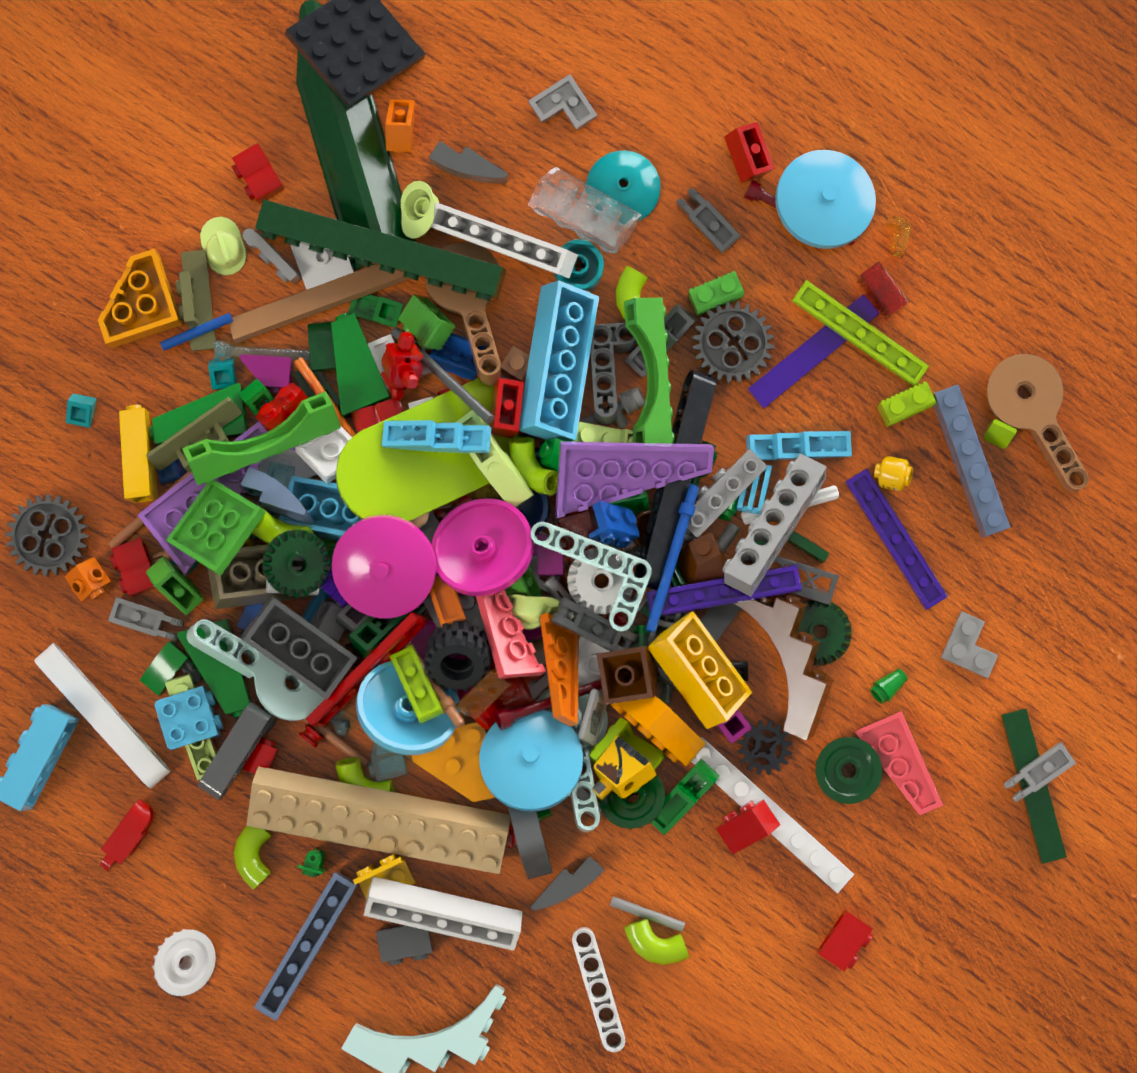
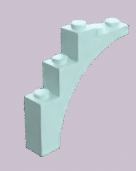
(464, 1038)

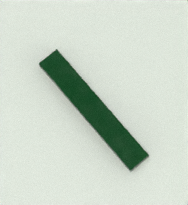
(1038, 803)

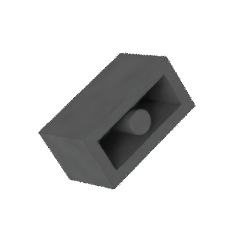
(403, 942)

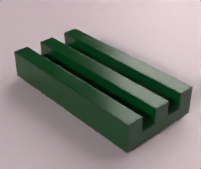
(808, 547)

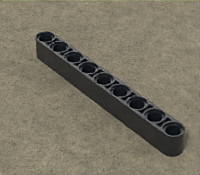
(664, 514)

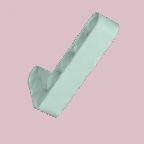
(601, 561)

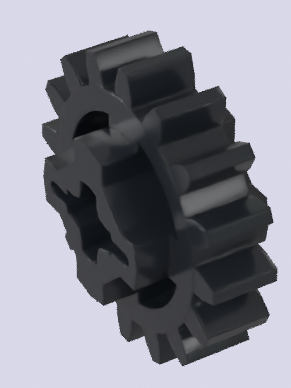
(770, 757)

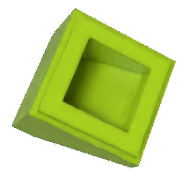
(999, 433)

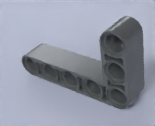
(530, 843)

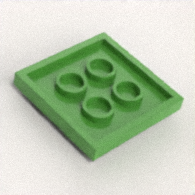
(215, 526)

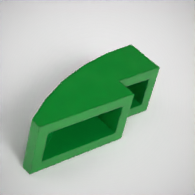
(685, 795)

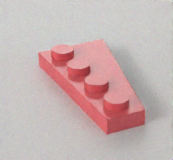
(507, 642)
(902, 760)

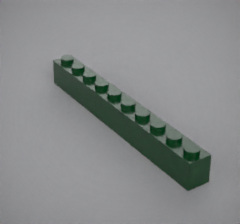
(380, 249)

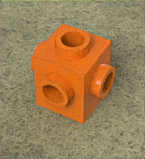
(88, 580)

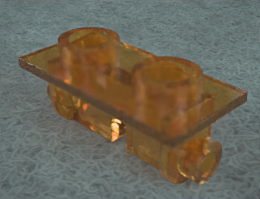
(483, 694)

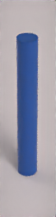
(196, 331)

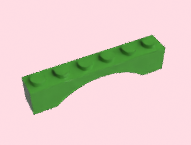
(646, 323)
(217, 458)

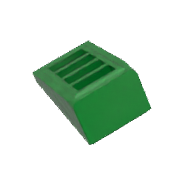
(254, 394)

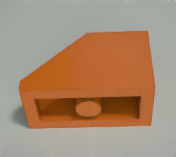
(400, 125)

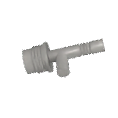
(630, 401)

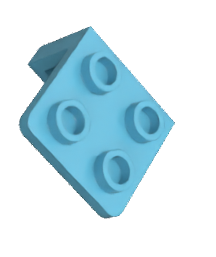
(189, 717)

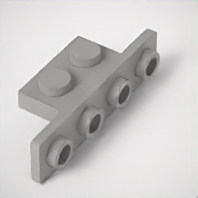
(724, 490)

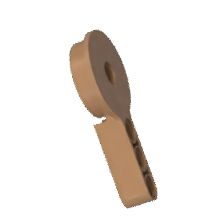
(472, 312)
(1037, 411)

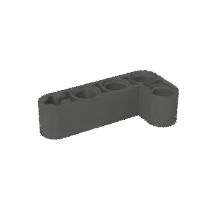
(606, 373)
(236, 750)

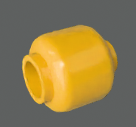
(893, 473)

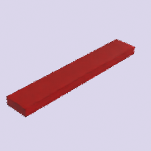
(379, 656)

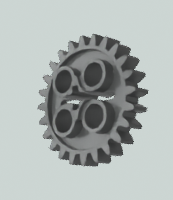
(751, 329)
(69, 541)

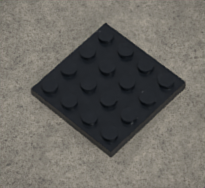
(354, 47)

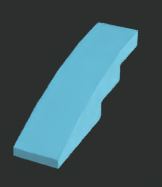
(436, 437)
(810, 444)

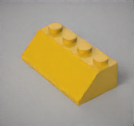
(700, 670)

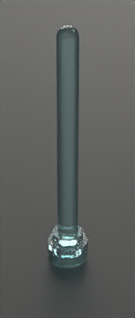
(224, 351)

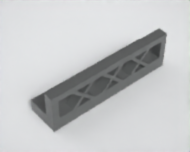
(811, 591)

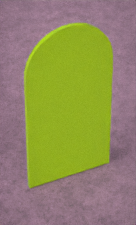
(411, 481)

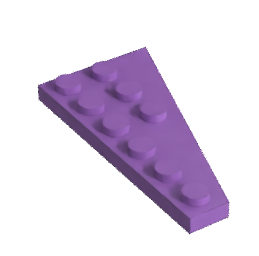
(620, 470)
(168, 510)

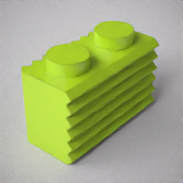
(906, 404)

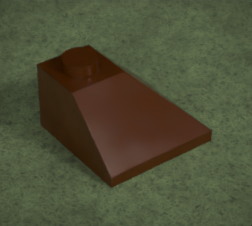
(702, 560)

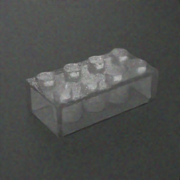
(584, 210)

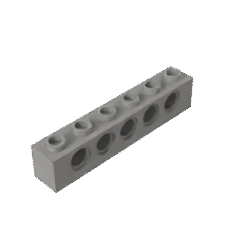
(748, 577)

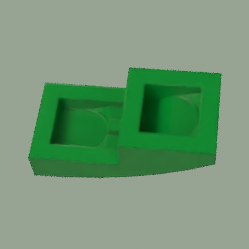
(377, 310)
(164, 668)

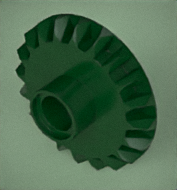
(279, 558)
(837, 630)
(866, 770)
(635, 814)

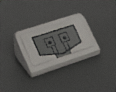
(592, 718)

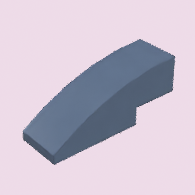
(274, 496)

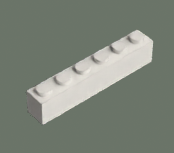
(503, 240)
(443, 913)

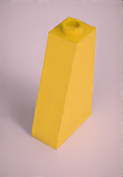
(138, 471)

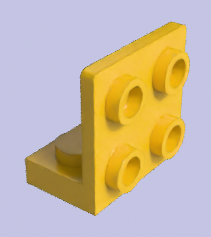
(391, 868)

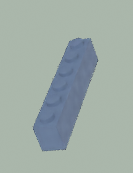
(970, 461)
(306, 946)

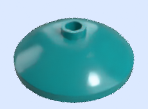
(642, 179)

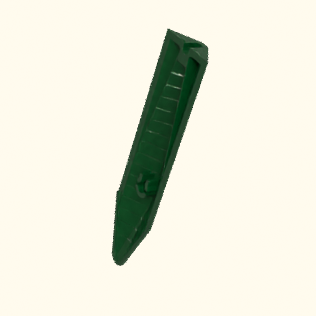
(351, 153)

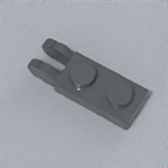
(709, 222)

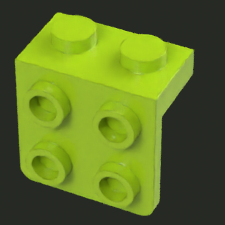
(623, 730)

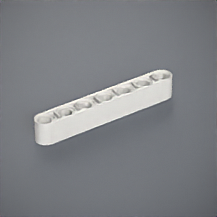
(102, 715)

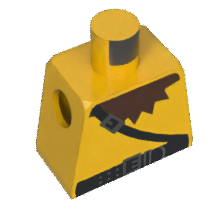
(621, 770)

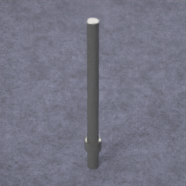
(450, 382)

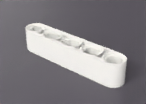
(605, 1000)

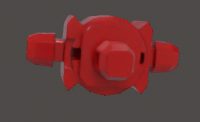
(402, 365)

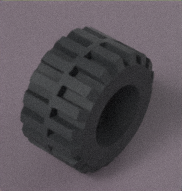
(455, 672)

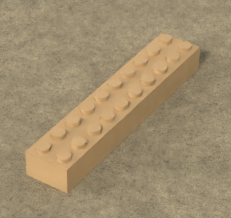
(378, 820)

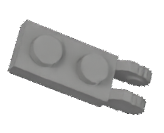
(271, 255)
(142, 618)
(1041, 770)

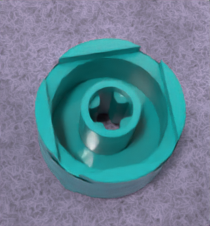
(591, 263)

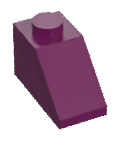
(270, 370)

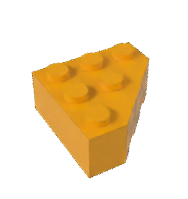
(139, 302)
(664, 726)
(458, 762)

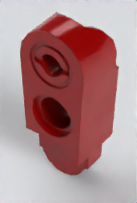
(128, 835)

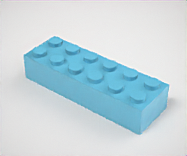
(558, 362)

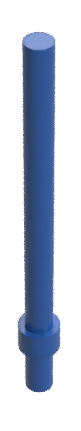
(686, 511)

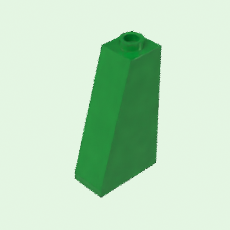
(356, 369)
(170, 423)
(225, 683)

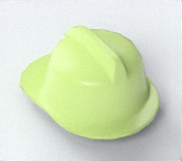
(417, 209)
(223, 245)
(530, 608)

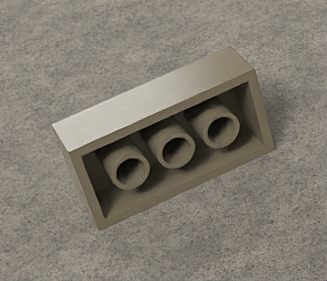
(244, 580)

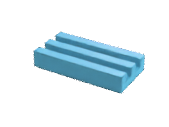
(750, 509)

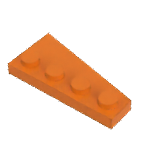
(562, 665)

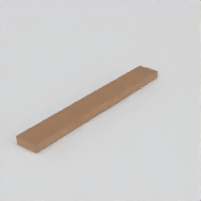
(312, 302)

